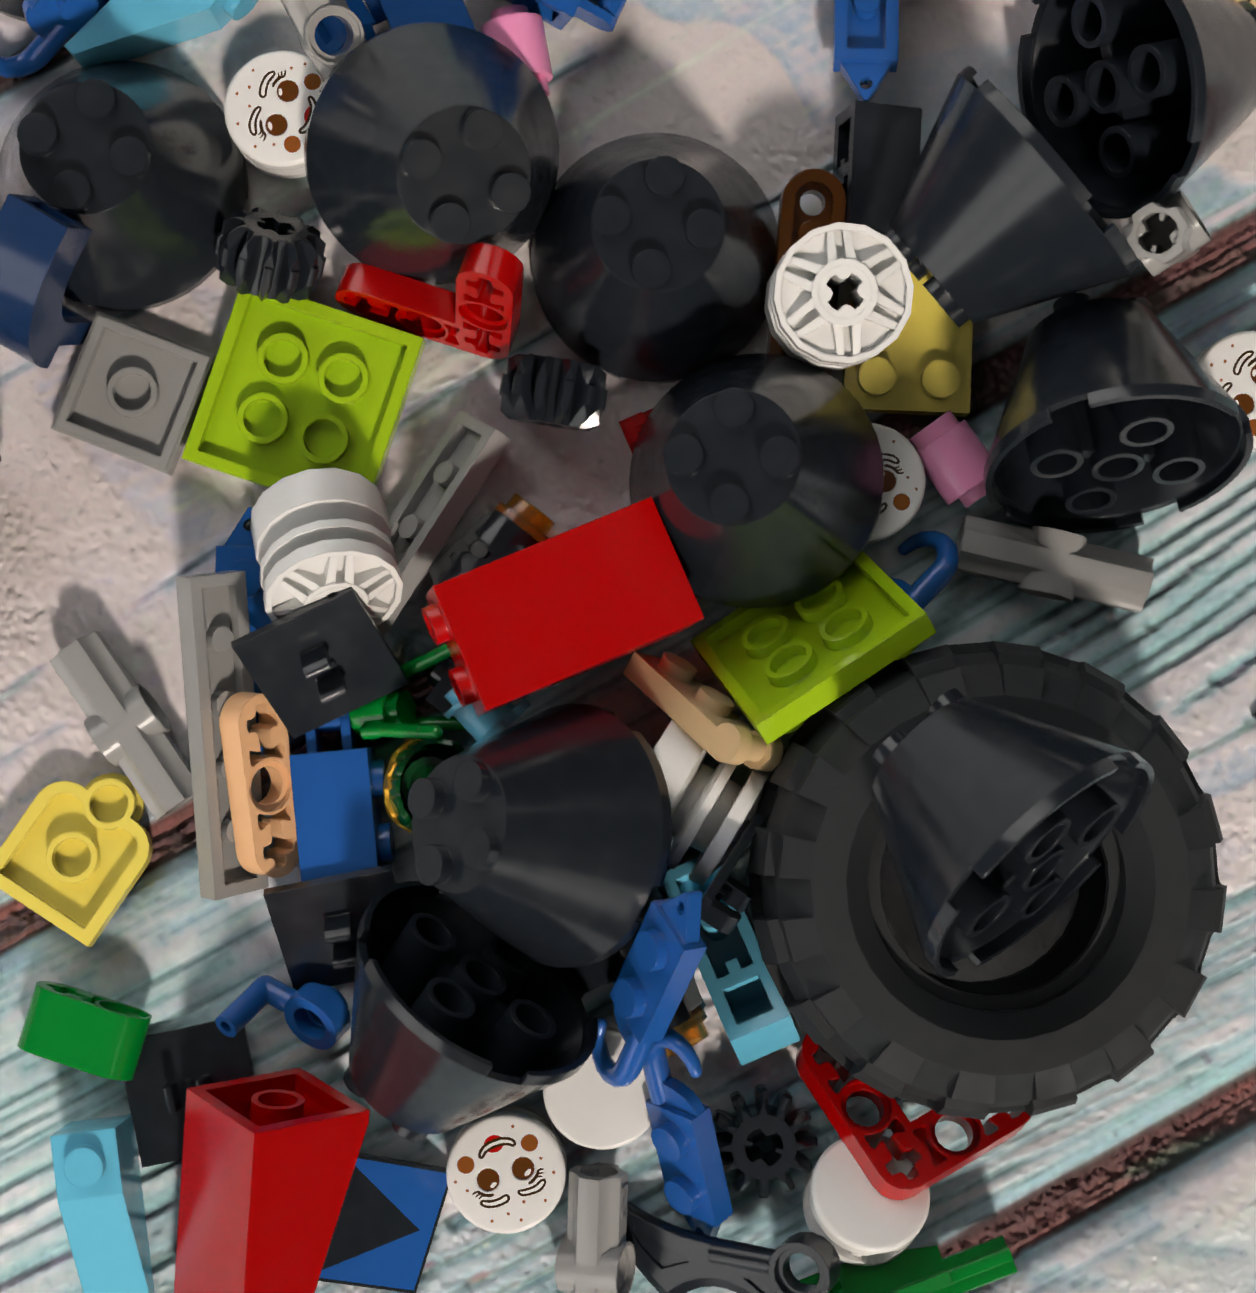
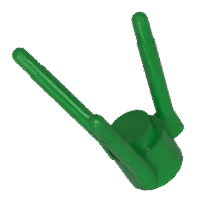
(396, 712)

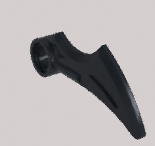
(686, 1260)

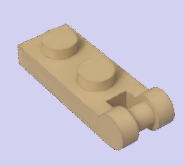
(701, 711)

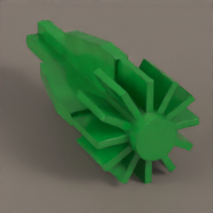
(927, 1272)

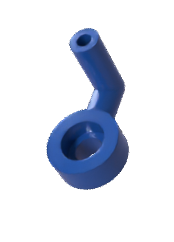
(313, 1013)

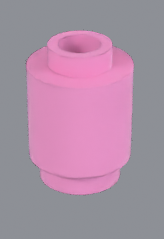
(524, 36)
(952, 459)

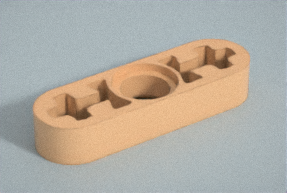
(240, 768)

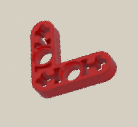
(475, 319)
(909, 1139)

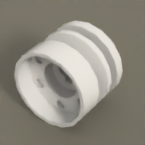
(799, 296)
(321, 537)
(705, 804)

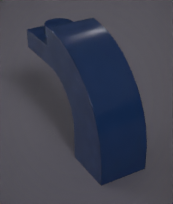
(35, 265)

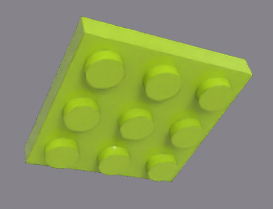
(302, 392)
(807, 654)

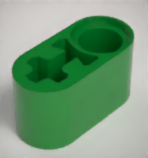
(84, 1031)

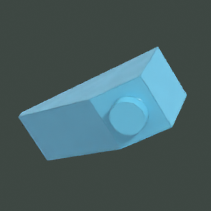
(139, 27)
(738, 980)
(103, 1204)

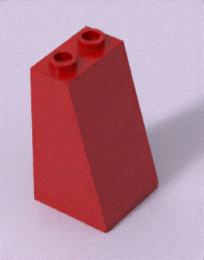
(561, 607)
(263, 1182)

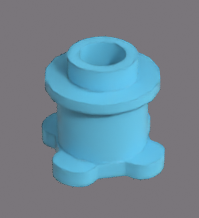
(487, 724)

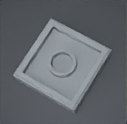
(134, 393)

